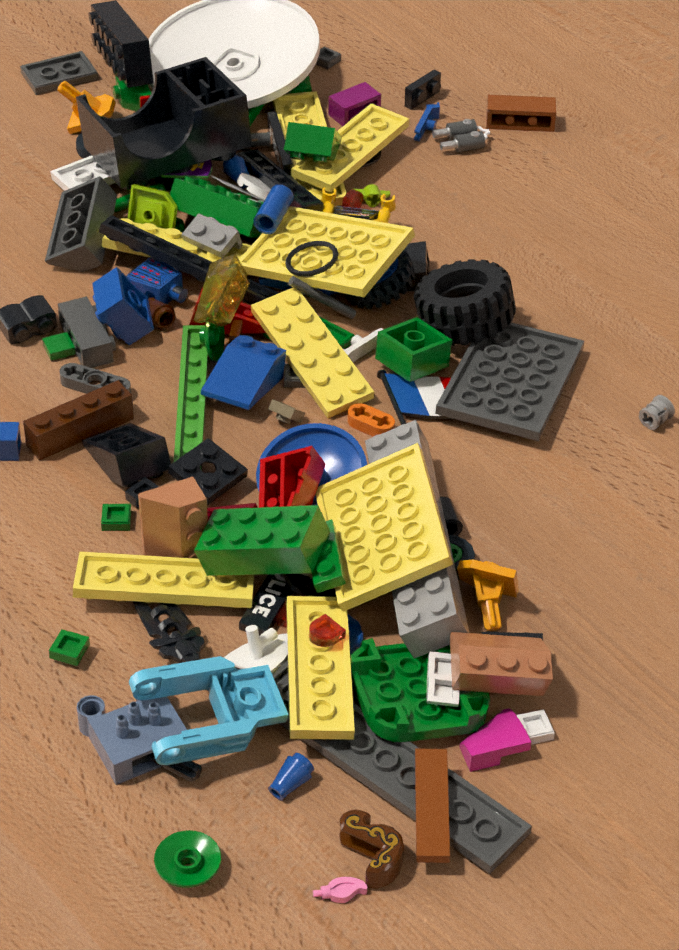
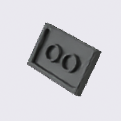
(49, 73)

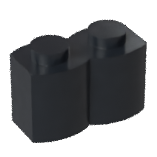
(27, 319)

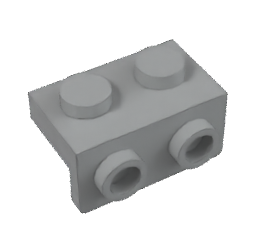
(212, 235)

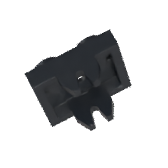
(213, 485)

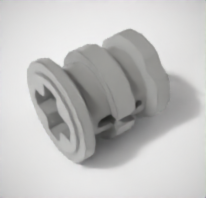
(656, 412)

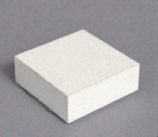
(537, 726)

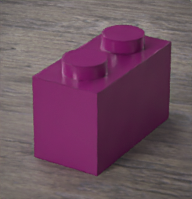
(351, 101)

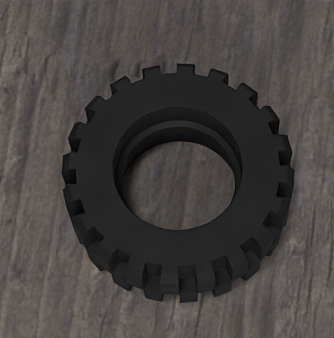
(466, 300)

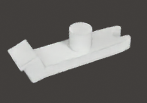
(362, 346)

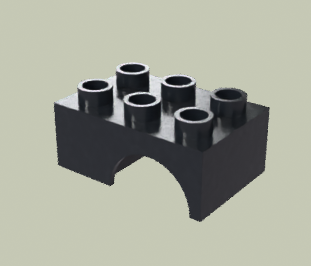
(185, 121)

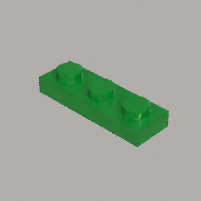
(329, 567)

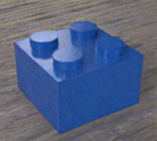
(122, 306)

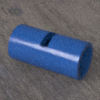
(273, 209)

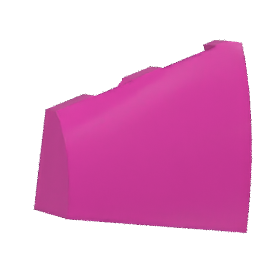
(495, 739)

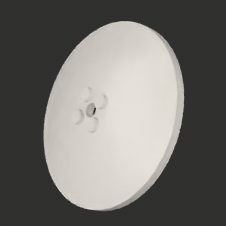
(255, 43)

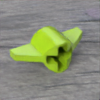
(373, 195)

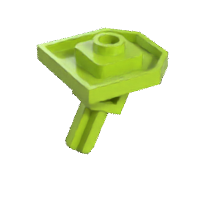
(152, 207)

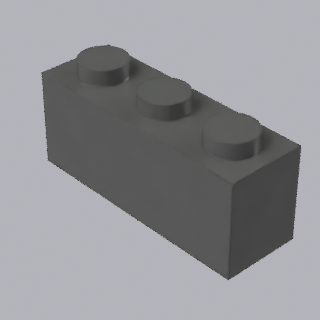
(86, 332)

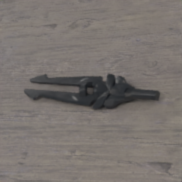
(180, 645)

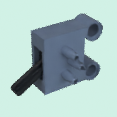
(126, 736)

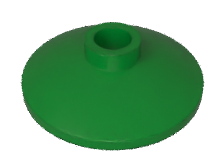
(214, 339)
(183, 849)

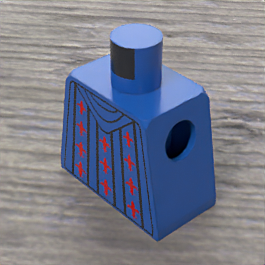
(159, 281)

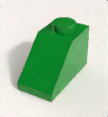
(129, 97)

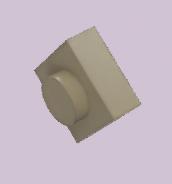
(285, 412)

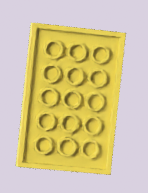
(363, 249)
(385, 526)

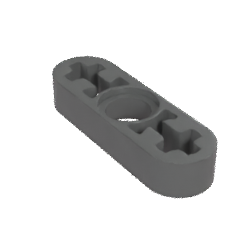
(78, 378)

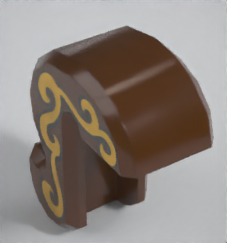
(375, 841)

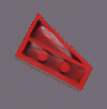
(290, 478)

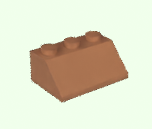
(172, 519)
(500, 664)

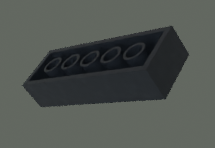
(121, 43)

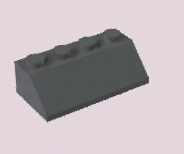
(75, 232)

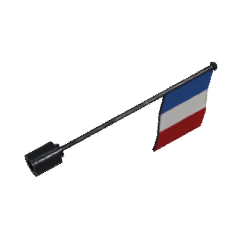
(420, 401)

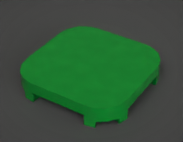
(394, 696)

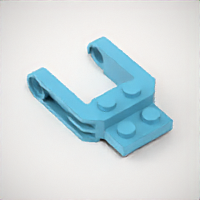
(238, 697)

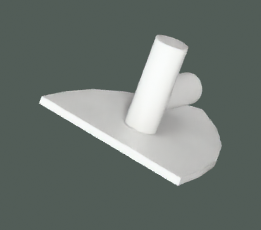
(260, 650)

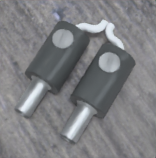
(463, 134)

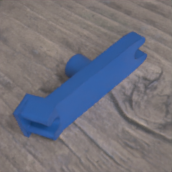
(426, 123)

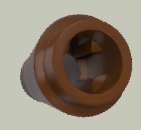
(162, 314)

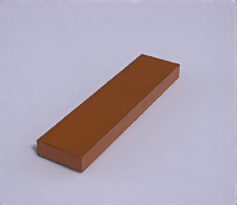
(432, 806)

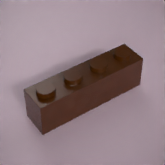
(78, 420)

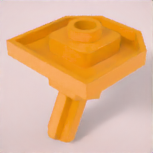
(102, 105)
(490, 584)

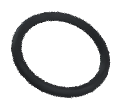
(316, 271)

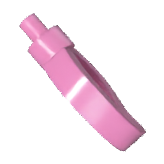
(341, 889)

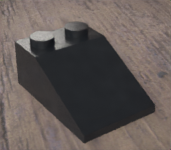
(129, 454)

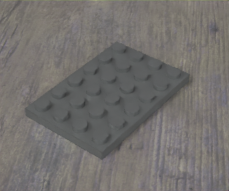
(511, 380)

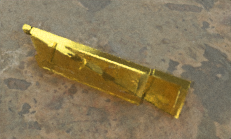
(222, 291)

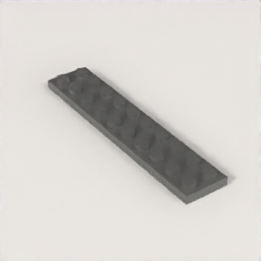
(477, 823)

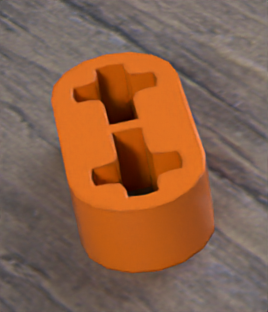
(369, 419)

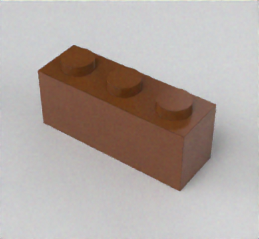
(521, 113)

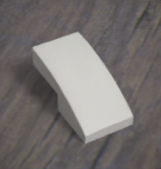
(440, 680)

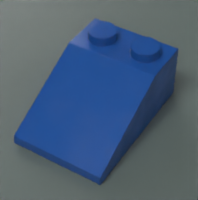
(245, 372)

